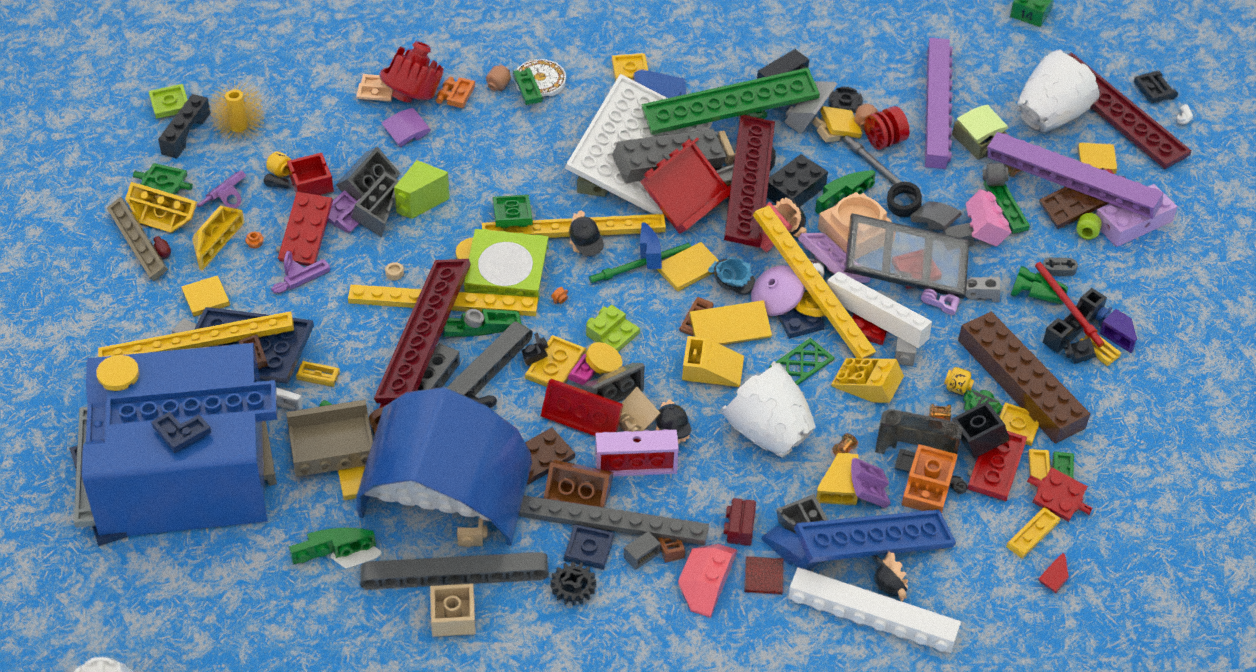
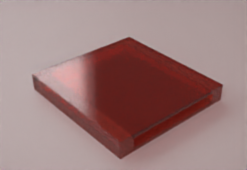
(764, 575)

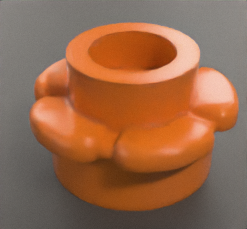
(254, 239)
(559, 295)

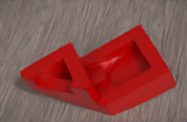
(1055, 574)

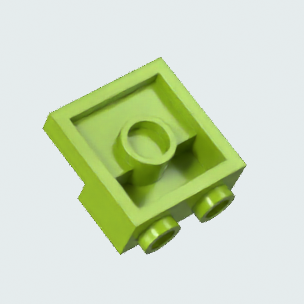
(611, 328)

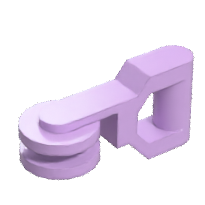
(929, 297)

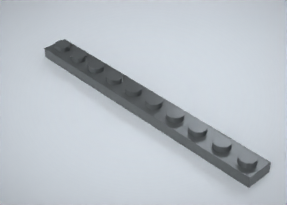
(614, 520)

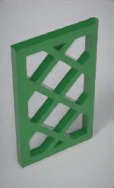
(819, 351)

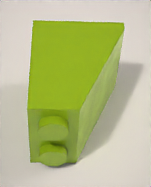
(421, 189)

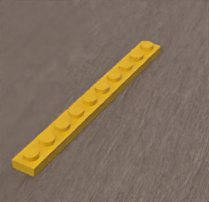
(607, 225)
(814, 283)
(465, 301)
(205, 336)

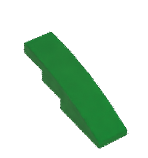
(494, 322)

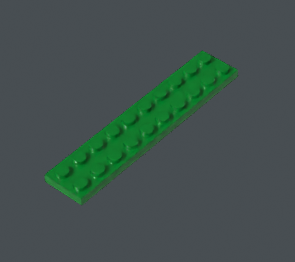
(730, 101)

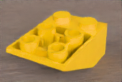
(711, 363)
(869, 378)

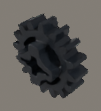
(572, 582)

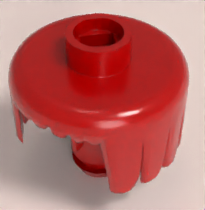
(411, 74)

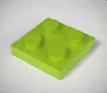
(167, 100)

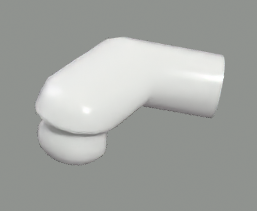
(1186, 115)

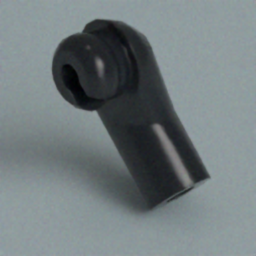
(272, 181)
(489, 400)
(958, 484)

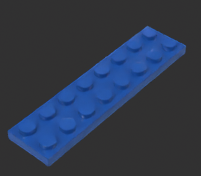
(874, 535)

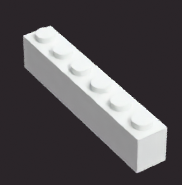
(880, 310)

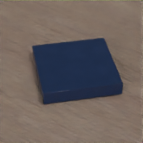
(589, 546)

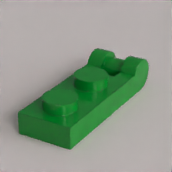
(527, 86)

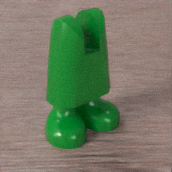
(1037, 286)

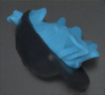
(733, 275)

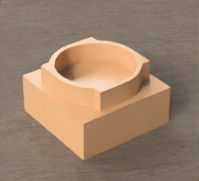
(836, 220)

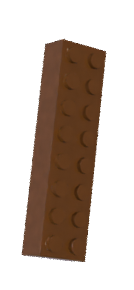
(1024, 377)

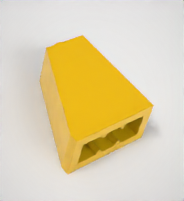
(837, 483)

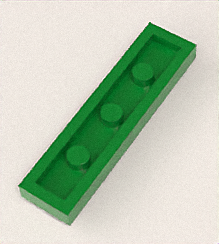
(1009, 207)

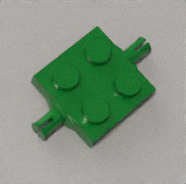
(164, 178)

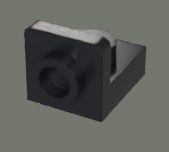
(1080, 350)
(536, 351)

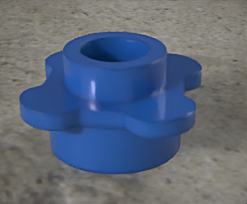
(1102, 314)

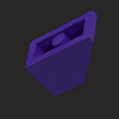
(1120, 330)

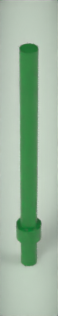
(608, 273)

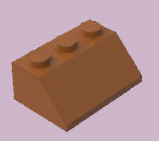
(578, 484)

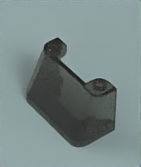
(916, 430)

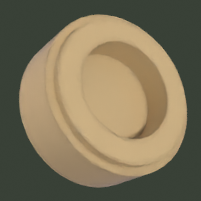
(394, 271)

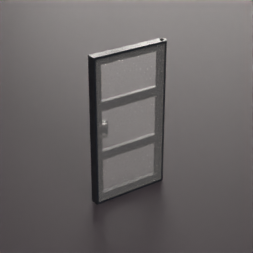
(907, 255)

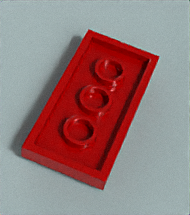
(306, 228)
(580, 409)
(997, 468)

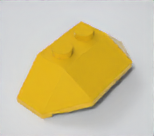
(159, 208)
(216, 233)

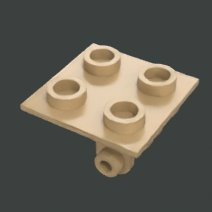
(637, 412)

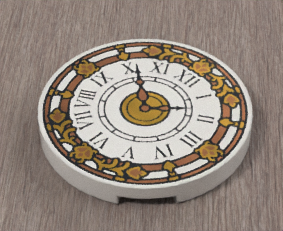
(548, 76)

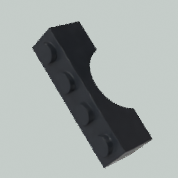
(174, 137)
(1069, 328)

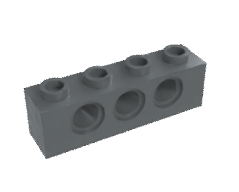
(440, 368)

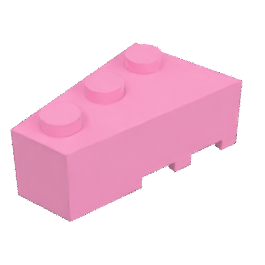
(987, 218)

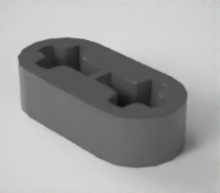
(1060, 267)

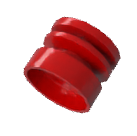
(887, 127)

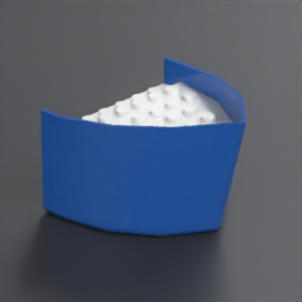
(447, 456)

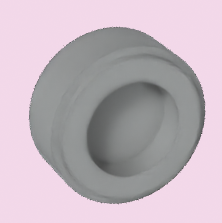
(474, 318)

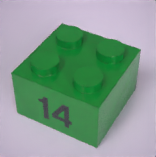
(1031, 11)

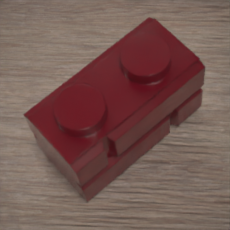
(741, 521)

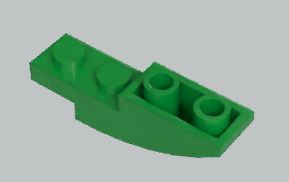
(843, 187)
(337, 540)

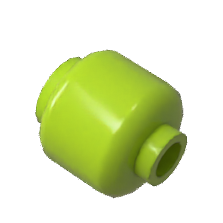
(1089, 226)

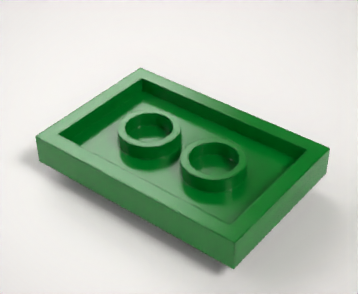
(512, 211)

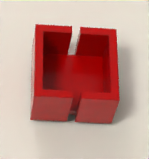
(310, 175)

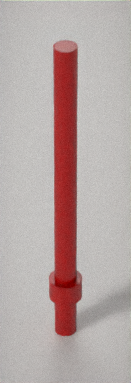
(1089, 330)

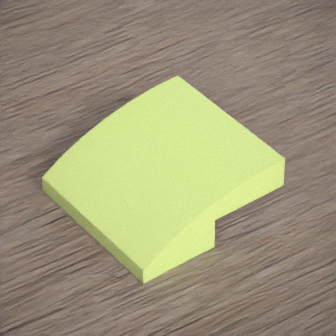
(982, 123)

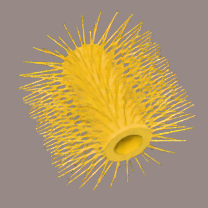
(236, 110)

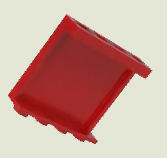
(685, 186)

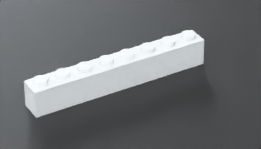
(874, 610)

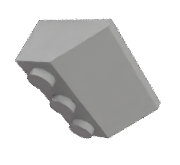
(803, 113)

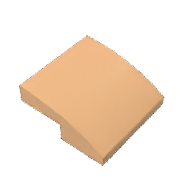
(373, 89)

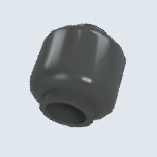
(995, 174)

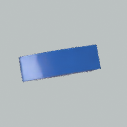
(650, 247)
(788, 547)

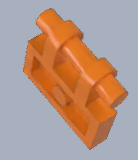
(460, 91)

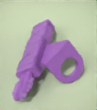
(224, 190)
(299, 275)

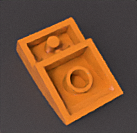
(929, 479)

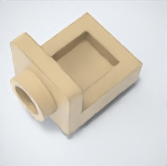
(472, 536)

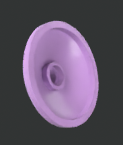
(778, 289)

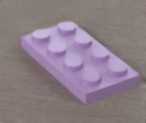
(829, 253)

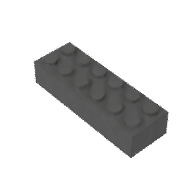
(640, 155)

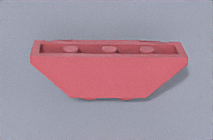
(705, 576)

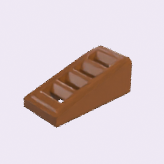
(698, 304)
(671, 554)

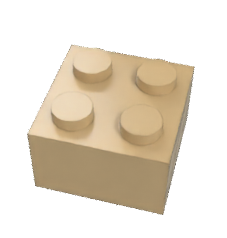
(452, 610)

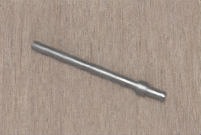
(859, 149)

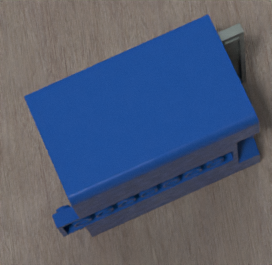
(137, 482)

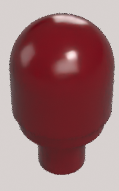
(162, 247)

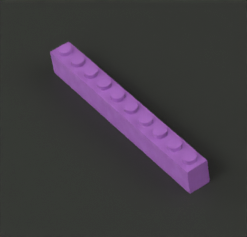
(937, 103)
(1075, 175)

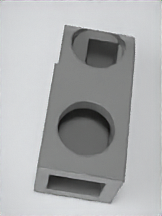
(983, 288)

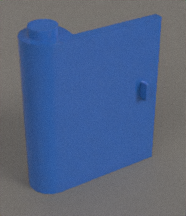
(664, 84)

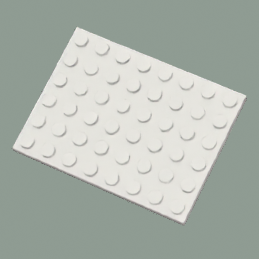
(618, 120)

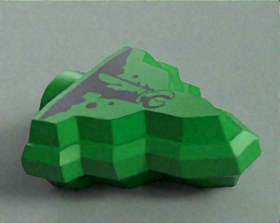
(974, 398)

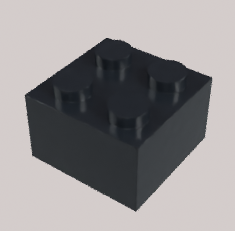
(981, 429)

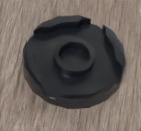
(845, 98)

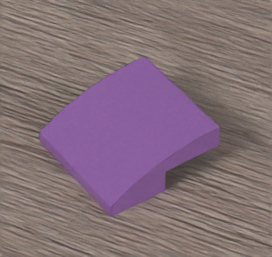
(406, 126)
(342, 212)
(869, 482)

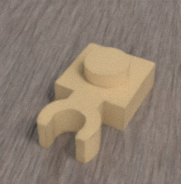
(823, 130)

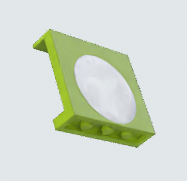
(506, 263)

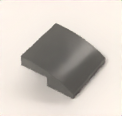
(936, 215)

